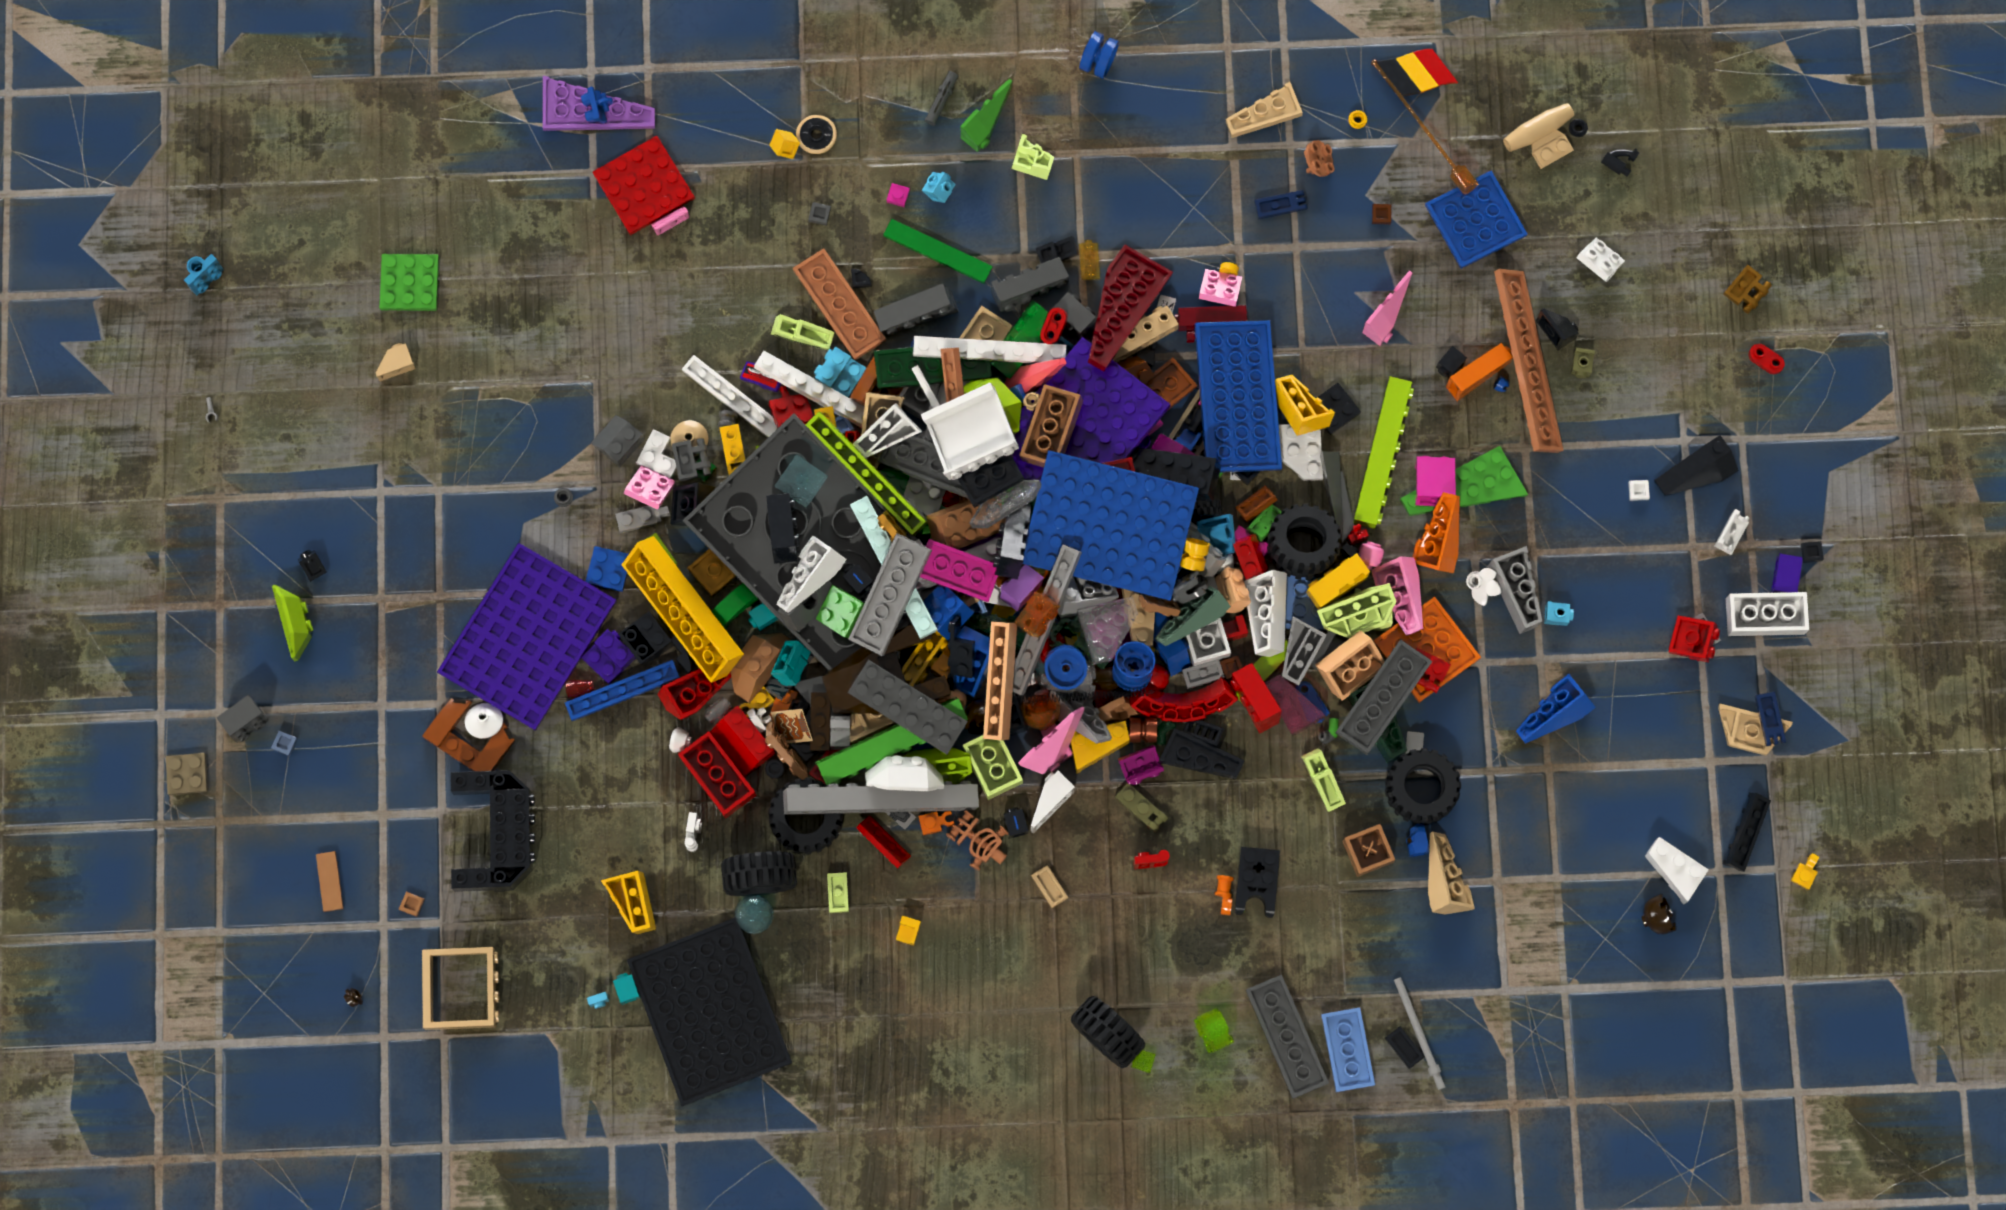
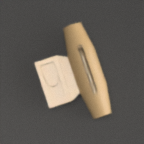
(1543, 135)

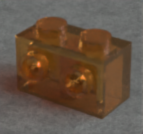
(1037, 614)

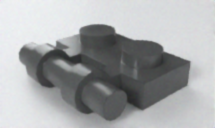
(685, 459)

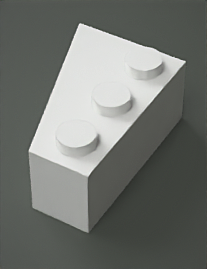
(886, 431)

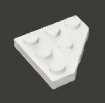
(1301, 452)

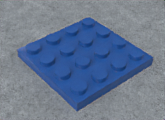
(1476, 222)

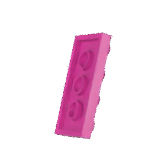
(959, 571)

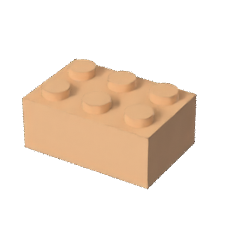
(1350, 665)

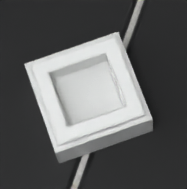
(1638, 490)

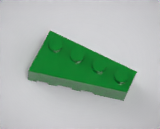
(1025, 330)

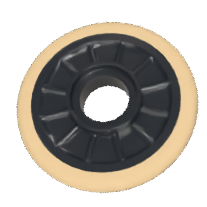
(813, 123)

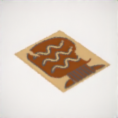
(792, 725)

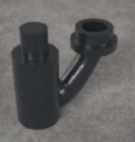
(1612, 162)

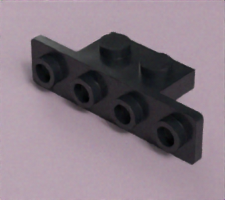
(961, 654)

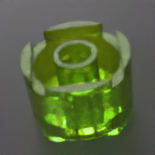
(1213, 1030)

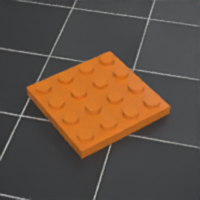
(1439, 638)

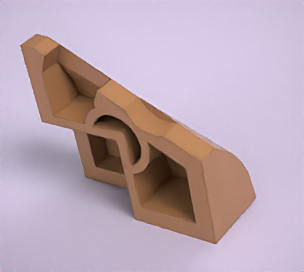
(1117, 711)

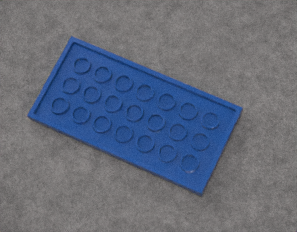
(1238, 395)

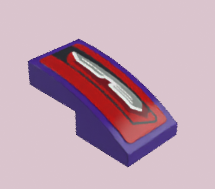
(756, 377)

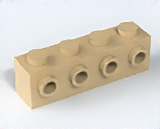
(1148, 331)

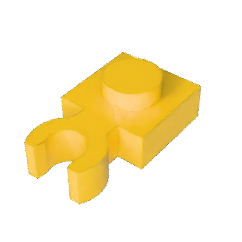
(762, 699)

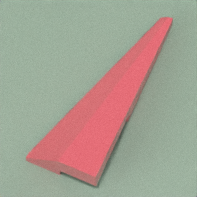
(1035, 375)

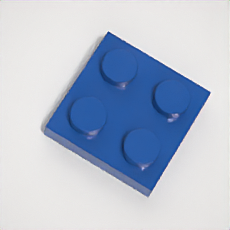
(606, 569)

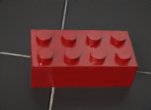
(717, 774)

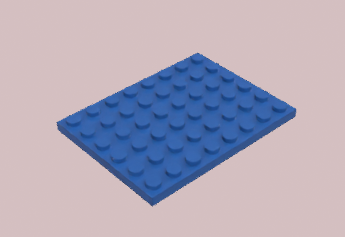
(1118, 518)

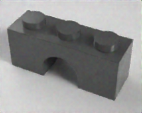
(804, 612)

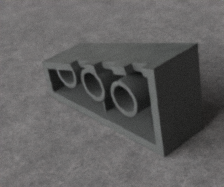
(1029, 284)
(916, 310)

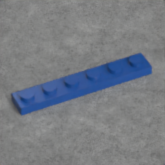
(622, 690)

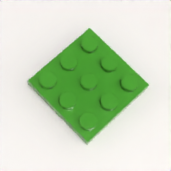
(409, 282)

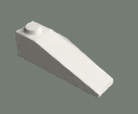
(815, 568)

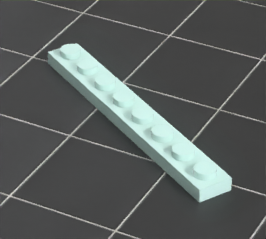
(881, 544)

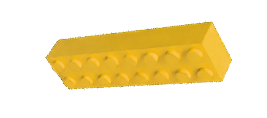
(682, 609)

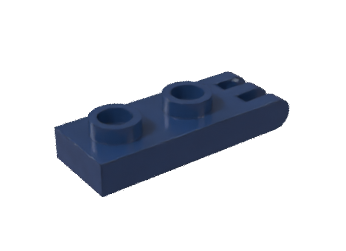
(1280, 204)
(1770, 718)

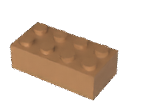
(1051, 424)
(952, 526)

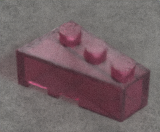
(1296, 709)

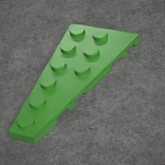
(1478, 482)

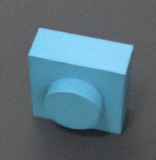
(598, 1000)

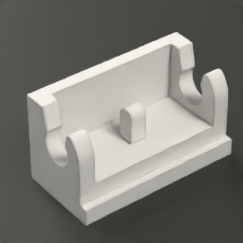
(1732, 532)

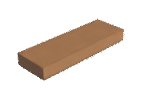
(329, 881)

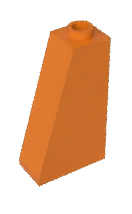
(1479, 371)

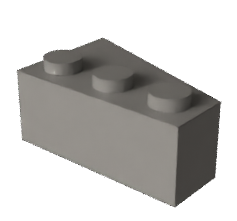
(1301, 650)

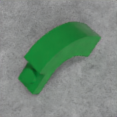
(734, 604)

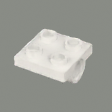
(1600, 259)

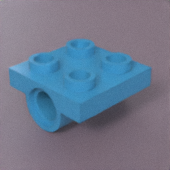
(202, 273)
(1219, 531)

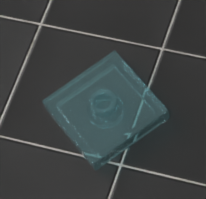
(801, 481)

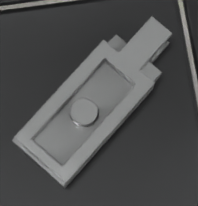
(640, 518)

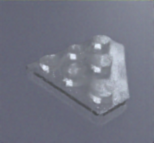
(1005, 503)
(1106, 627)

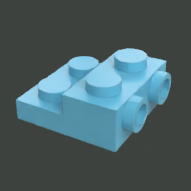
(839, 372)

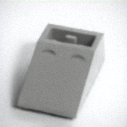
(1083, 594)

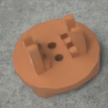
(1319, 158)

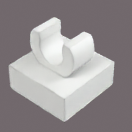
(758, 720)

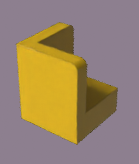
(784, 144)
(908, 930)

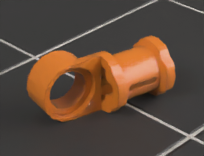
(1223, 890)

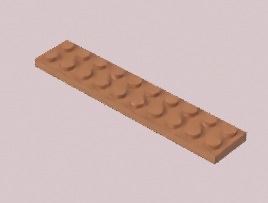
(1528, 361)

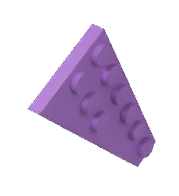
(565, 110)

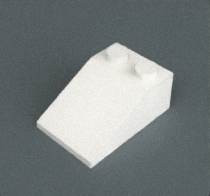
(1054, 794)

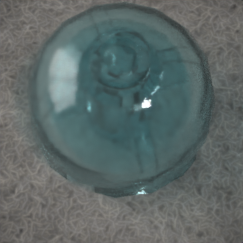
(754, 914)

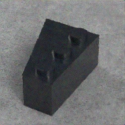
(782, 527)

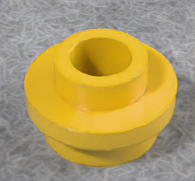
(1357, 114)

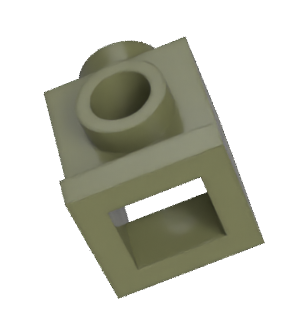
(1584, 355)

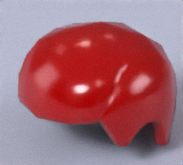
(1159, 678)

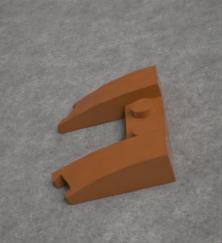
(441, 736)

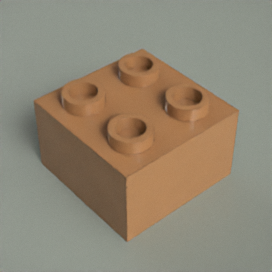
(1368, 850)

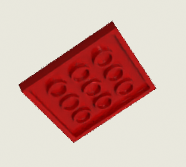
(643, 185)

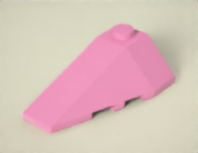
(1382, 321)
(1405, 584)
(1054, 746)

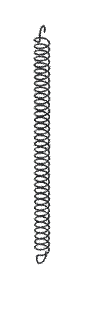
(1081, 696)

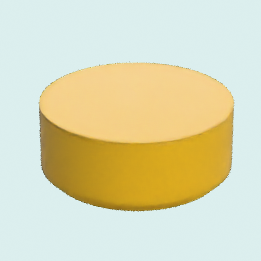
(1229, 268)

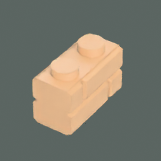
(1232, 587)

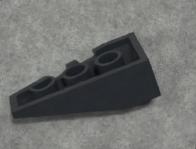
(1703, 467)

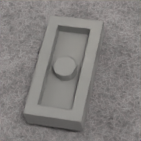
(1202, 674)

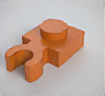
(931, 823)

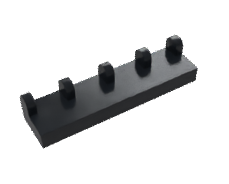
(1747, 832)

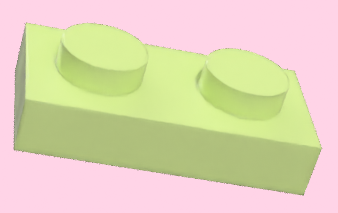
(838, 892)

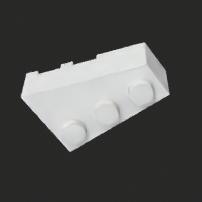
(1676, 868)

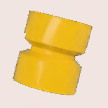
(1194, 554)

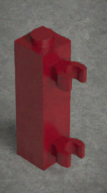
(1189, 316)

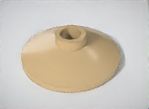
(689, 427)

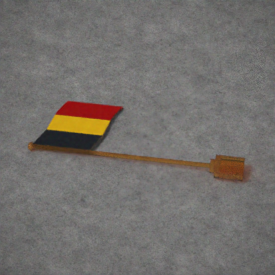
(1417, 74)

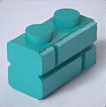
(790, 663)

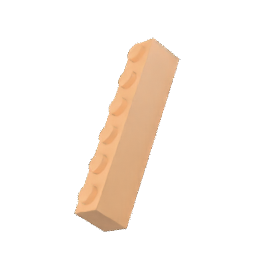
(1000, 681)

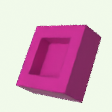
(898, 195)

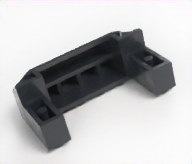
(509, 831)

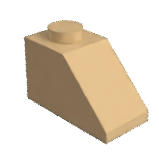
(395, 362)

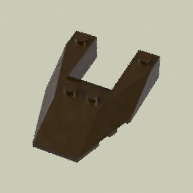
(841, 677)

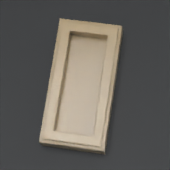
(1049, 886)

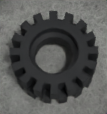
(1206, 510)

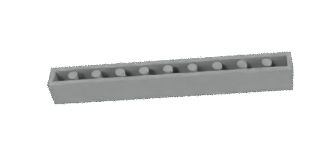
(873, 799)

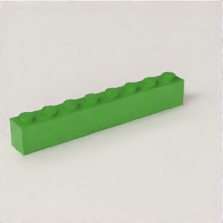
(874, 748)

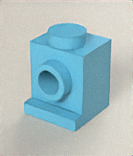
(1551, 616)

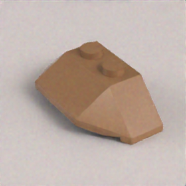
(756, 664)

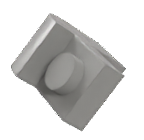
(839, 732)

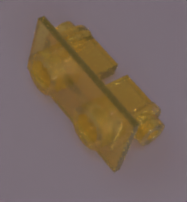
(1089, 260)

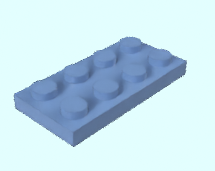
(1348, 1050)

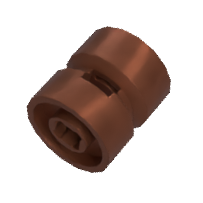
(1142, 730)

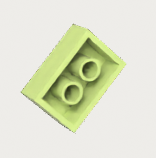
(993, 766)

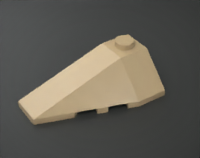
(1445, 884)

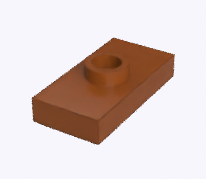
(1256, 503)

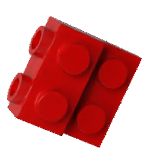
(1694, 638)

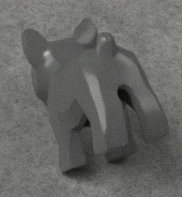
(1188, 588)

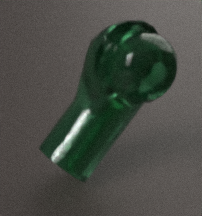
(1162, 729)

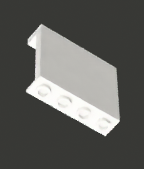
(970, 431)

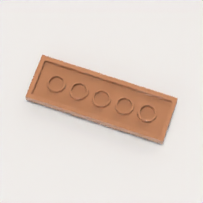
(839, 304)

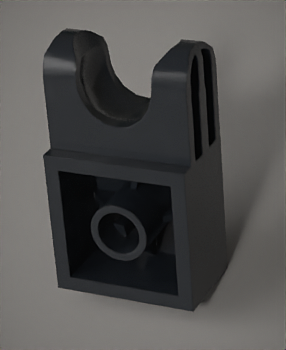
(1257, 885)

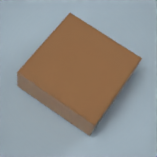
(411, 904)

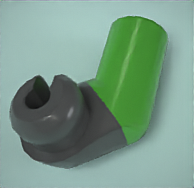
(1329, 735)

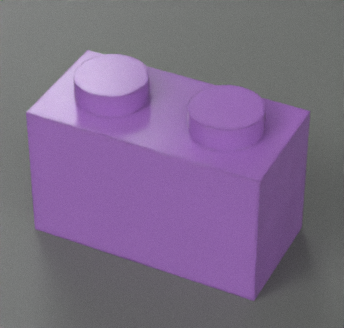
(1019, 591)

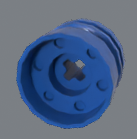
(1133, 656)

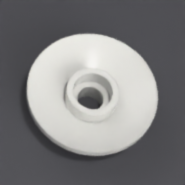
(487, 727)

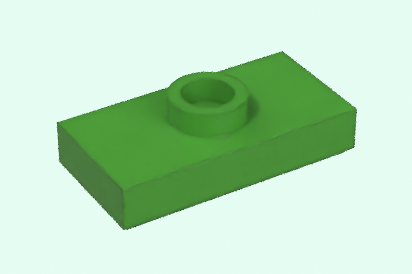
(1263, 522)

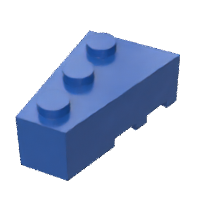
(982, 643)

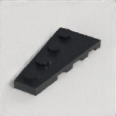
(1196, 755)

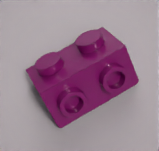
(1140, 765)

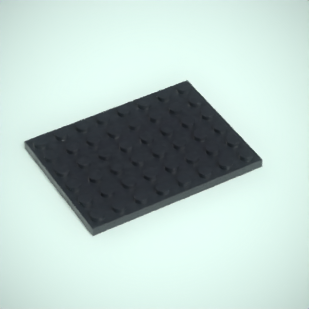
(709, 1011)

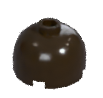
(976, 714)
(1658, 915)

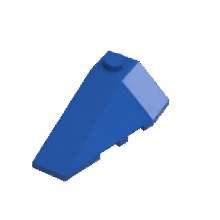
(1562, 707)

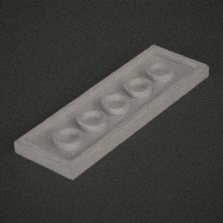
(890, 594)

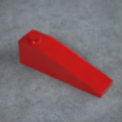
(689, 693)

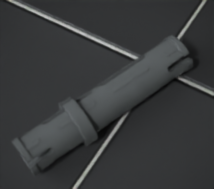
(950, 79)

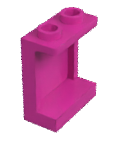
(1433, 478)

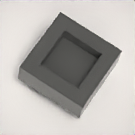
(819, 213)

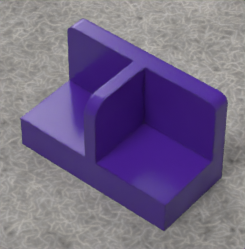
(1786, 574)

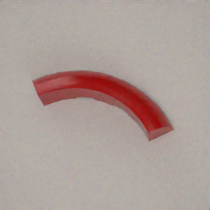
(1185, 706)

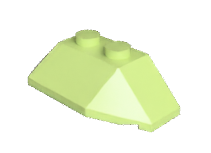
(1358, 611)

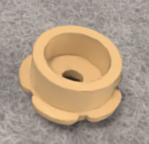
(1028, 398)

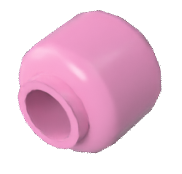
(1371, 554)

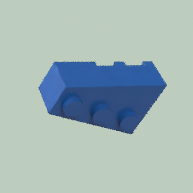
(1174, 654)

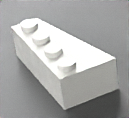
(1267, 612)

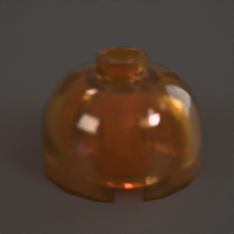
(1041, 715)

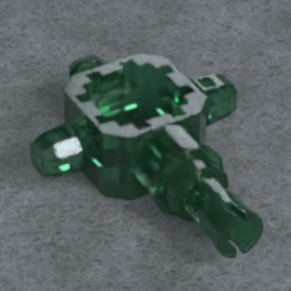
(1075, 627)

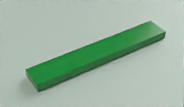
(937, 251)

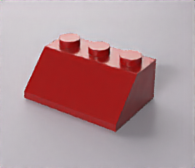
(741, 741)

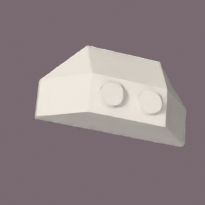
(904, 774)

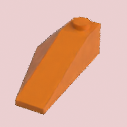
(1440, 541)

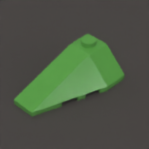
(981, 124)

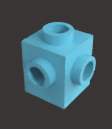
(938, 186)

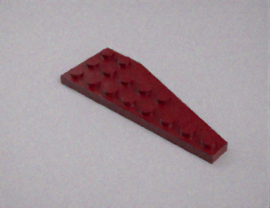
(1127, 294)

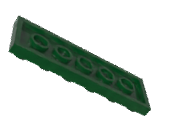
(895, 368)

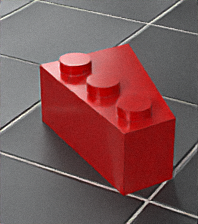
(1256, 698)

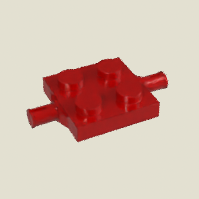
(789, 404)

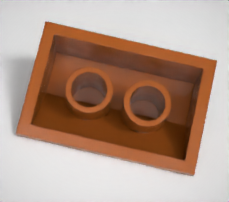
(868, 383)

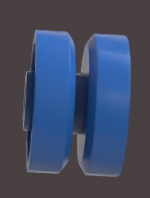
(1098, 54)
(1065, 678)

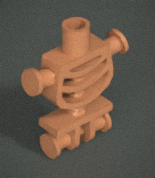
(993, 852)

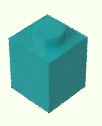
(761, 617)
(626, 988)

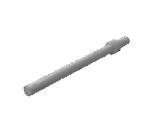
(1434, 1070)

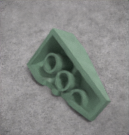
(1194, 616)

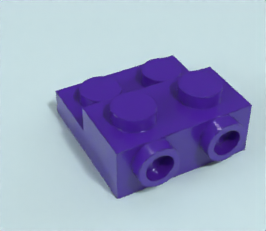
(608, 656)

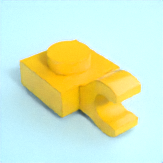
(1805, 874)

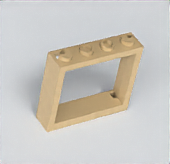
(427, 985)

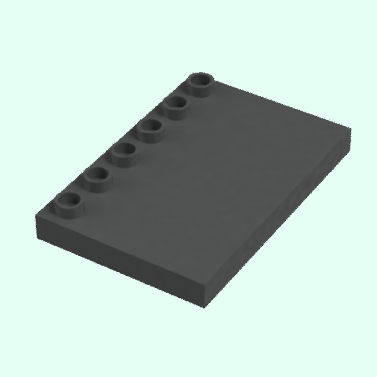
(737, 528)

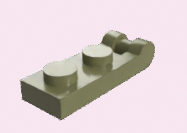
(1141, 807)

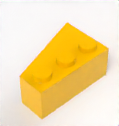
(1088, 753)

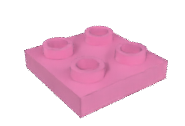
(1220, 287)
(649, 487)

